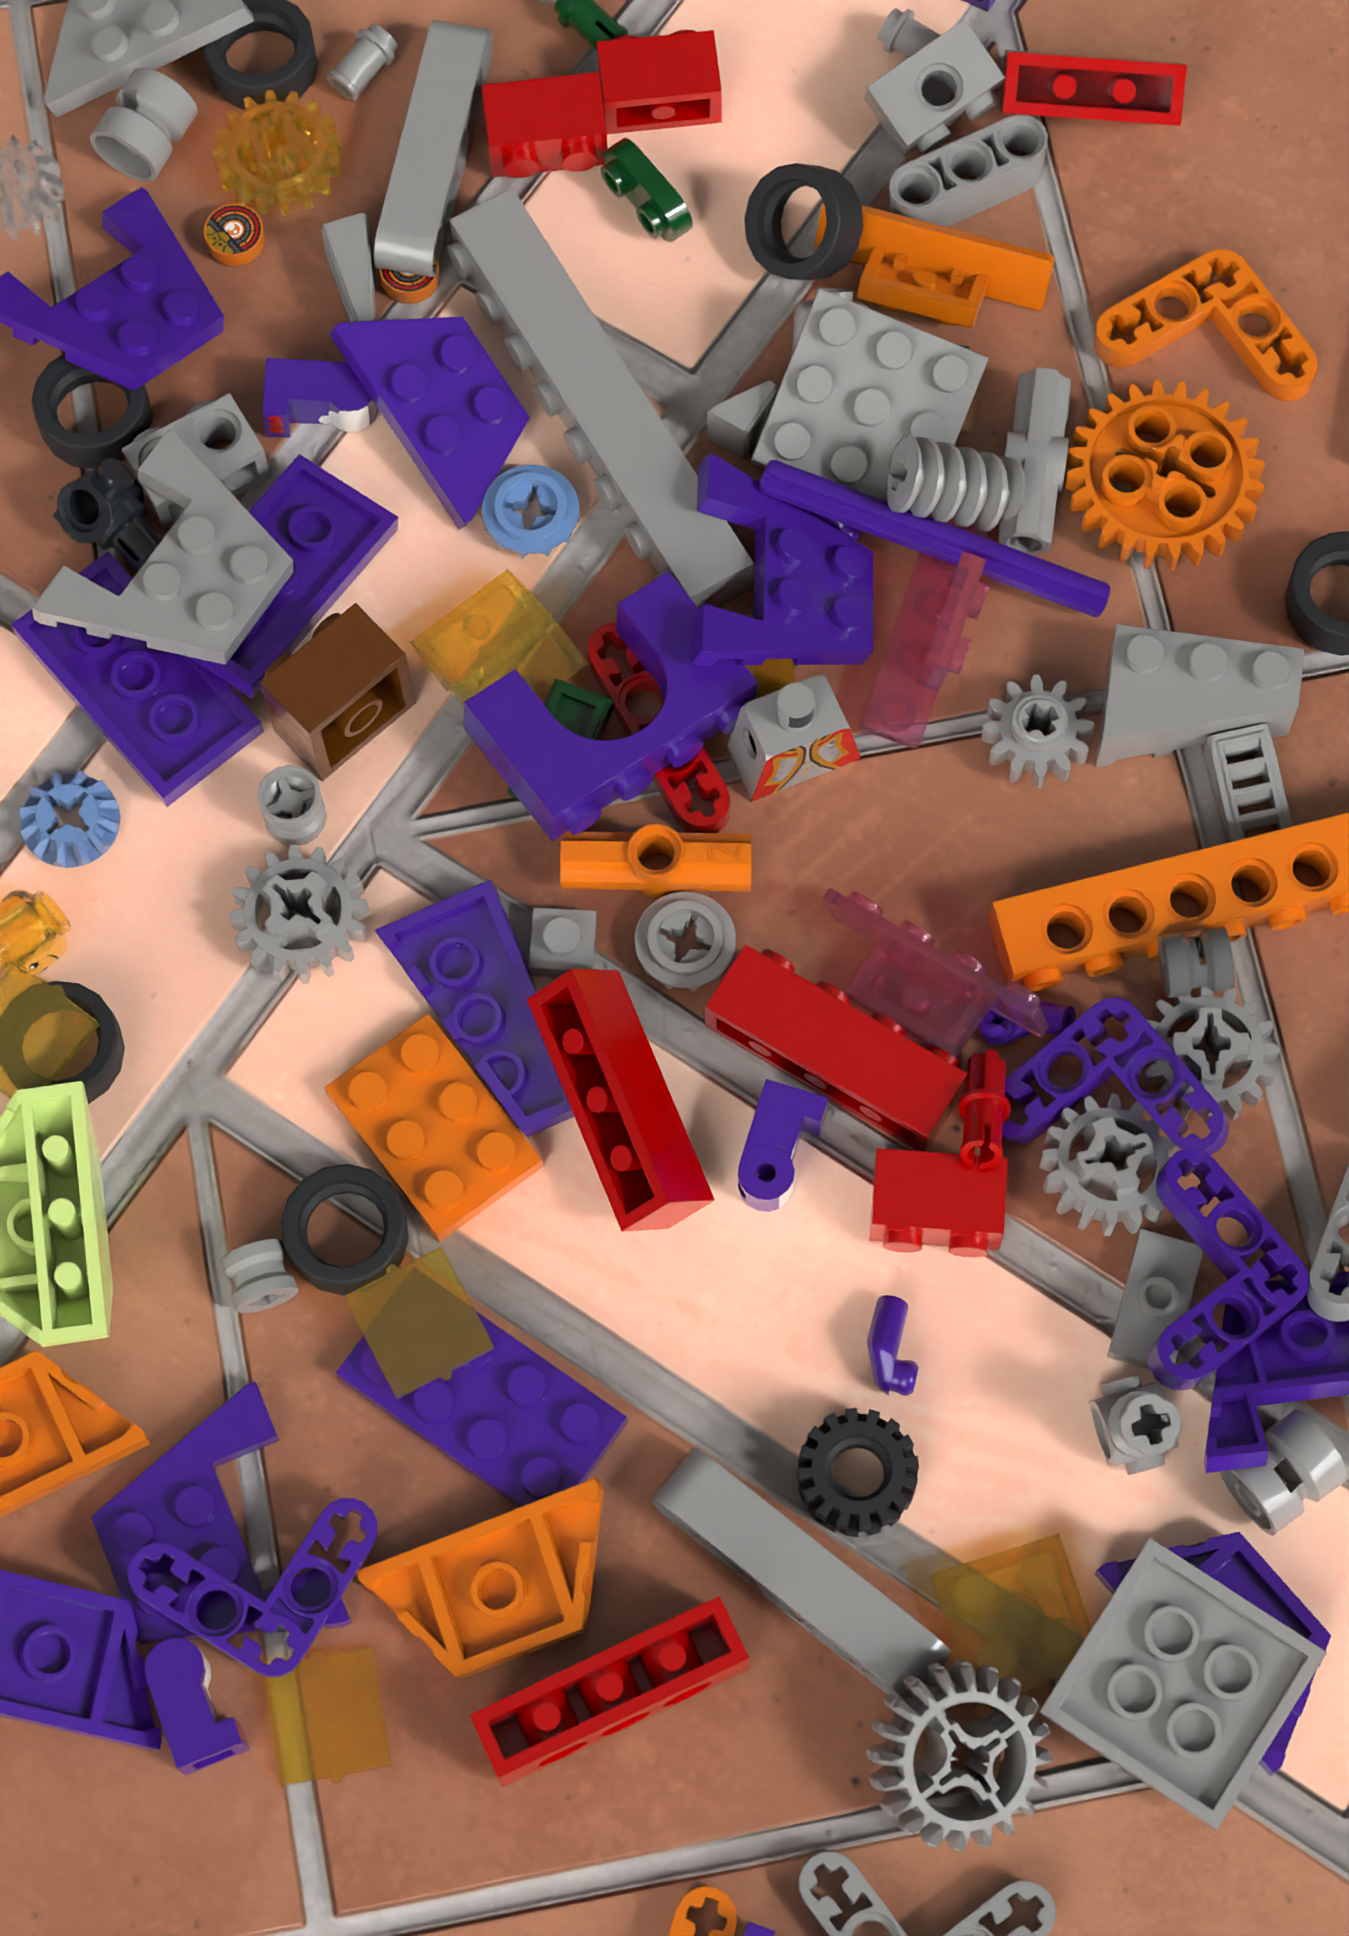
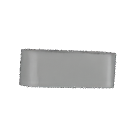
(980, 155)

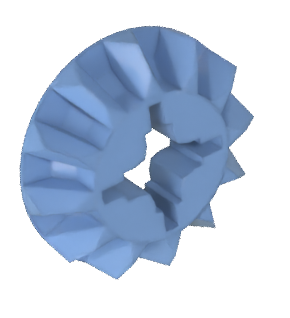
(513, 492)
(70, 845)

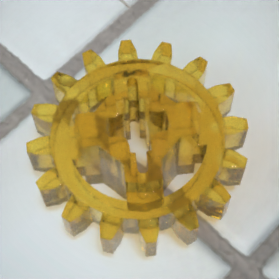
(272, 146)

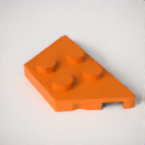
(54, 1431)
(499, 1582)

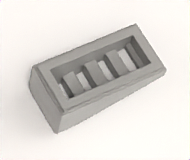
(350, 259)
(1238, 744)

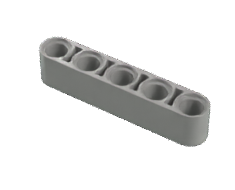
(433, 148)
(798, 1574)

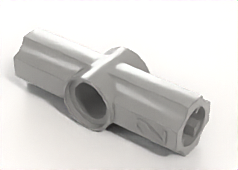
(1042, 451)

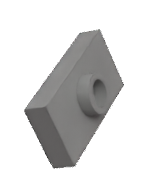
(1154, 1294)

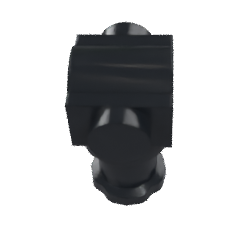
(109, 511)

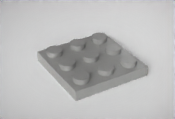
(860, 389)
(1183, 1683)

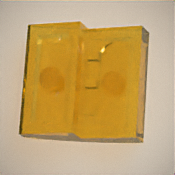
(493, 635)

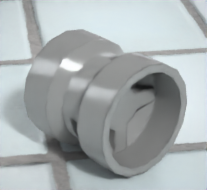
(288, 792)

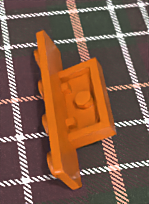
(942, 269)

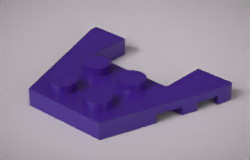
(131, 317)
(807, 582)
(1288, 1362)
(186, 1507)

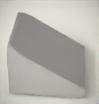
(740, 419)

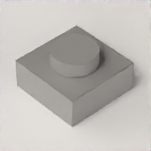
(562, 941)

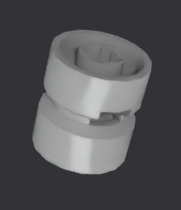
(139, 129)
(1303, 1460)

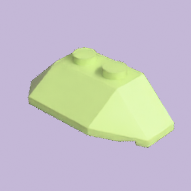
(53, 1218)

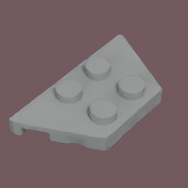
(111, 38)

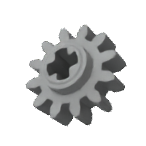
(1033, 750)

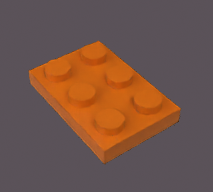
(434, 1127)

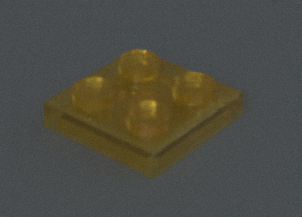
(1015, 1612)

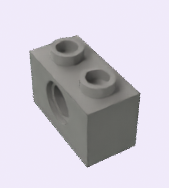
(953, 58)

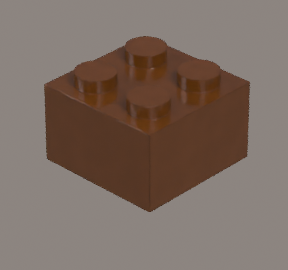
(337, 690)

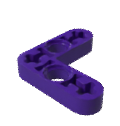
(1126, 1061)
(1245, 1285)
(279, 1609)

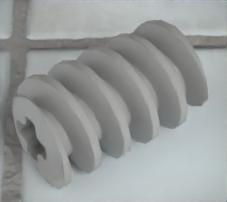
(954, 483)

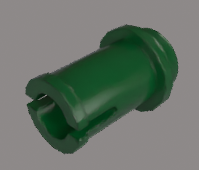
(588, 20)

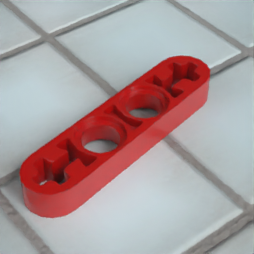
(678, 800)

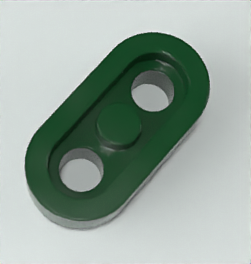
(656, 201)

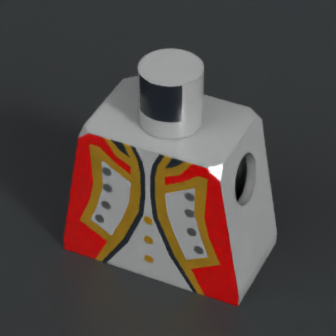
(795, 735)

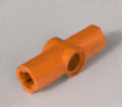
(615, 861)

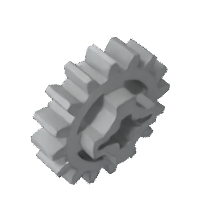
(299, 886)
(1232, 1049)
(1098, 1188)

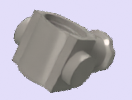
(1135, 1423)

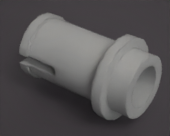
(904, 33)
(363, 61)

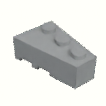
(1183, 687)

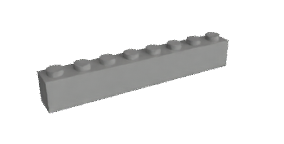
(597, 400)

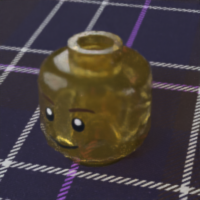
(31, 931)

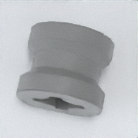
(259, 1276)

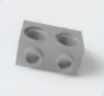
(236, 466)

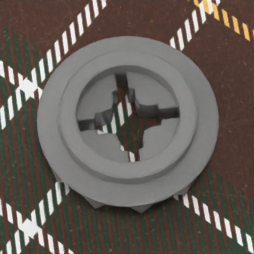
(672, 916)

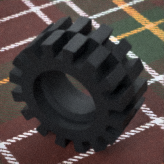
(864, 1432)

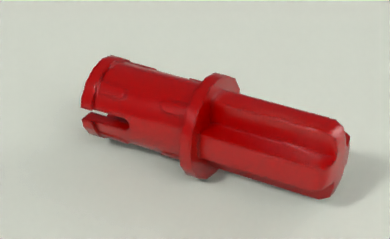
(984, 1109)

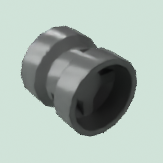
(1196, 961)

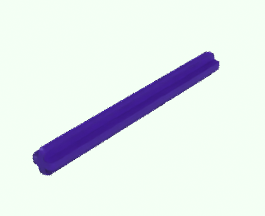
(933, 538)

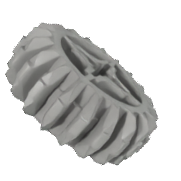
(1005, 1728)

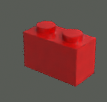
(660, 81)
(545, 125)
(937, 1202)

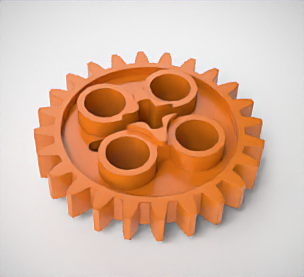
(1141, 517)

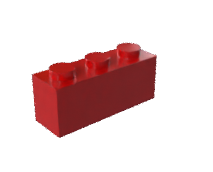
(1093, 87)

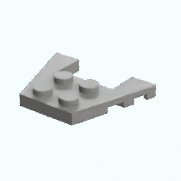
(201, 581)

